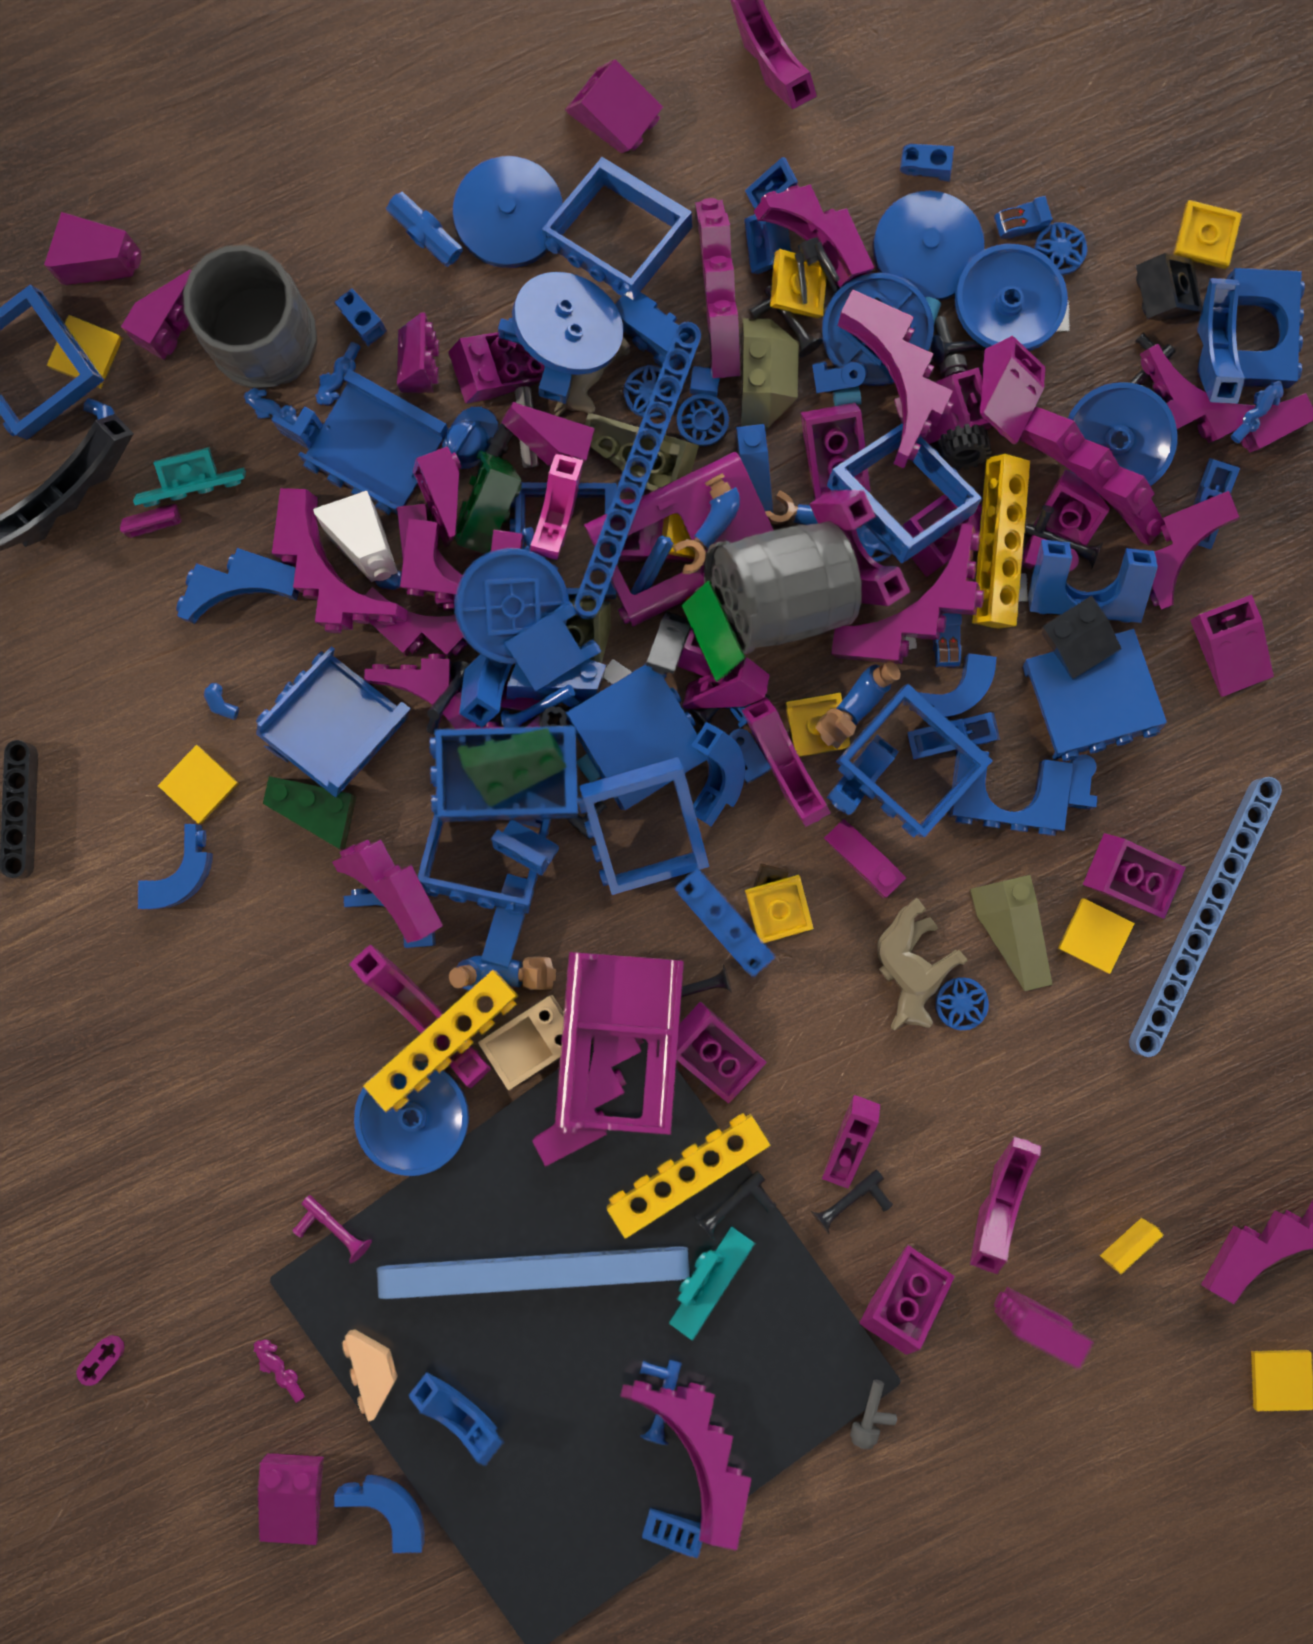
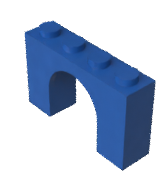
(1281, 295)
(1120, 601)
(1044, 812)

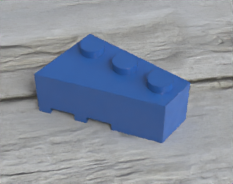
(650, 327)
(584, 678)

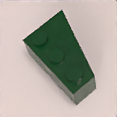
(487, 504)
(512, 764)
(312, 808)

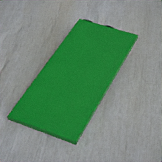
(713, 631)

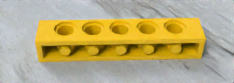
(1002, 540)
(382, 1084)
(630, 1220)

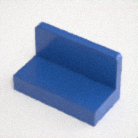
(764, 240)
(304, 429)
(525, 846)

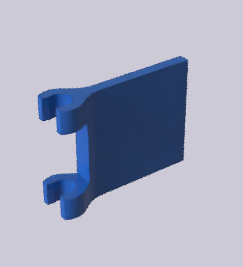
(549, 649)

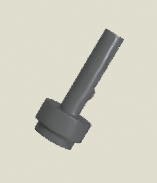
(951, 363)
(863, 1432)

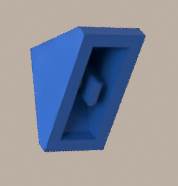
(776, 178)

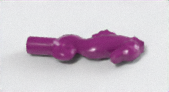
(271, 1362)

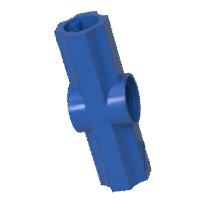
(424, 229)

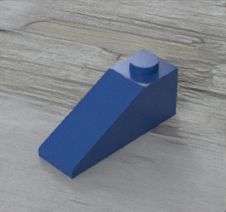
(753, 453)

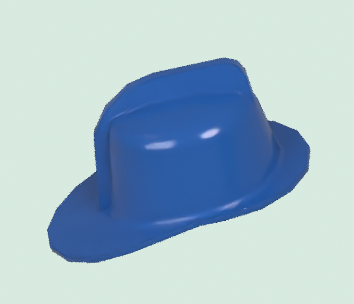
(470, 434)

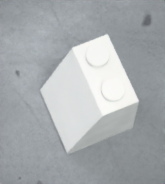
(359, 534)

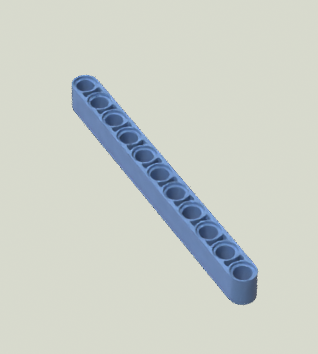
(1216, 908)
(533, 1272)

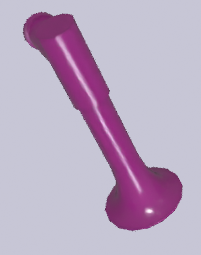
(317, 1211)

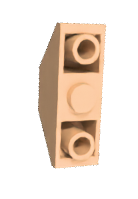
(371, 1371)

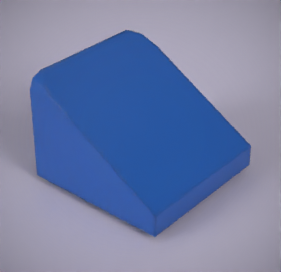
(703, 382)

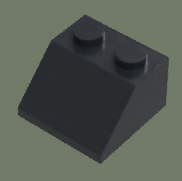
(1168, 287)
(1081, 637)

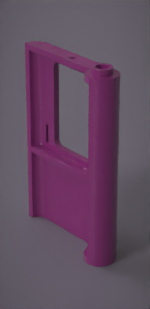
(690, 500)
(622, 1000)

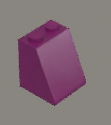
(615, 107)
(90, 252)

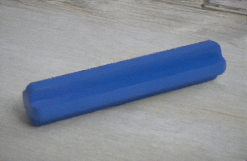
(652, 565)

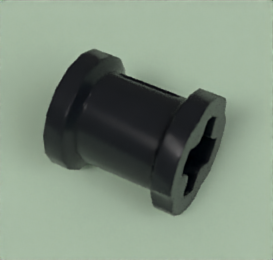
(553, 711)

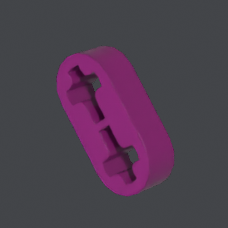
(104, 1364)

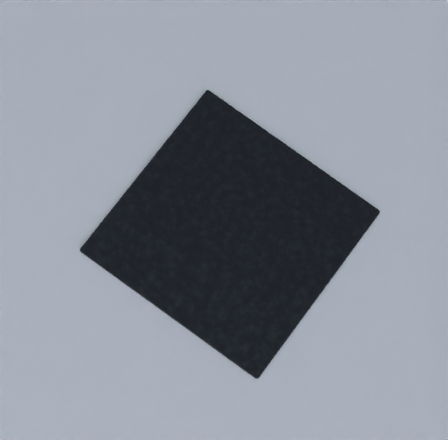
(570, 1488)

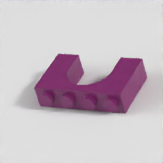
(848, 511)
(420, 565)
(1042, 1327)

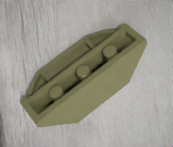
(767, 372)

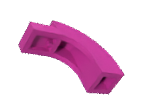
(558, 506)

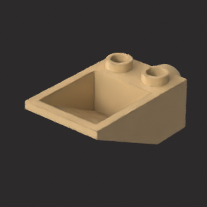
(525, 1043)

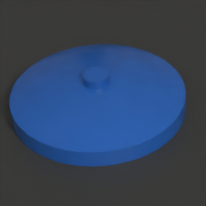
(503, 211)
(928, 241)
(1011, 294)
(1131, 424)
(419, 1134)

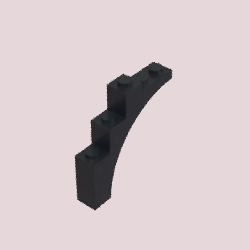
(64, 490)

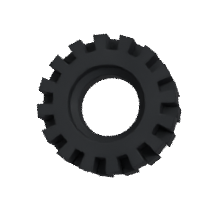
(965, 446)

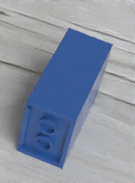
(460, 799)

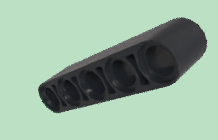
(10, 798)

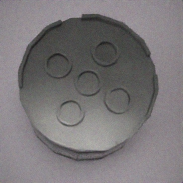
(250, 317)
(785, 584)

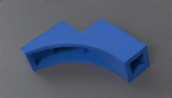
(1219, 358)
(246, 575)
(483, 689)

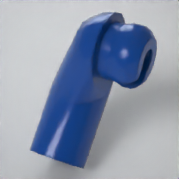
(97, 408)
(216, 703)

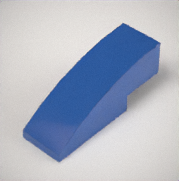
(1217, 479)
(978, 729)
(505, 927)

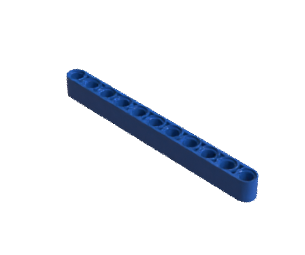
(638, 456)

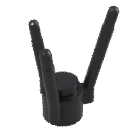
(813, 253)

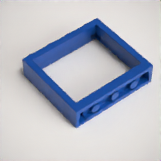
(638, 193)
(68, 395)
(929, 461)
(597, 490)
(946, 730)
(633, 781)
(462, 893)
(724, 923)

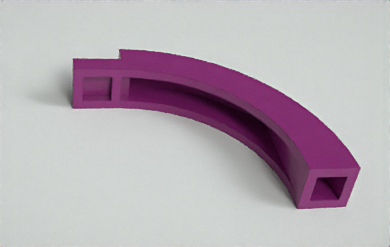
(416, 1007)

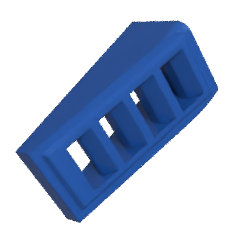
(670, 1542)

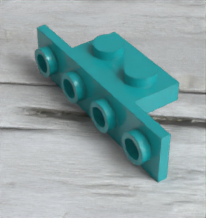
(187, 474)
(709, 1282)

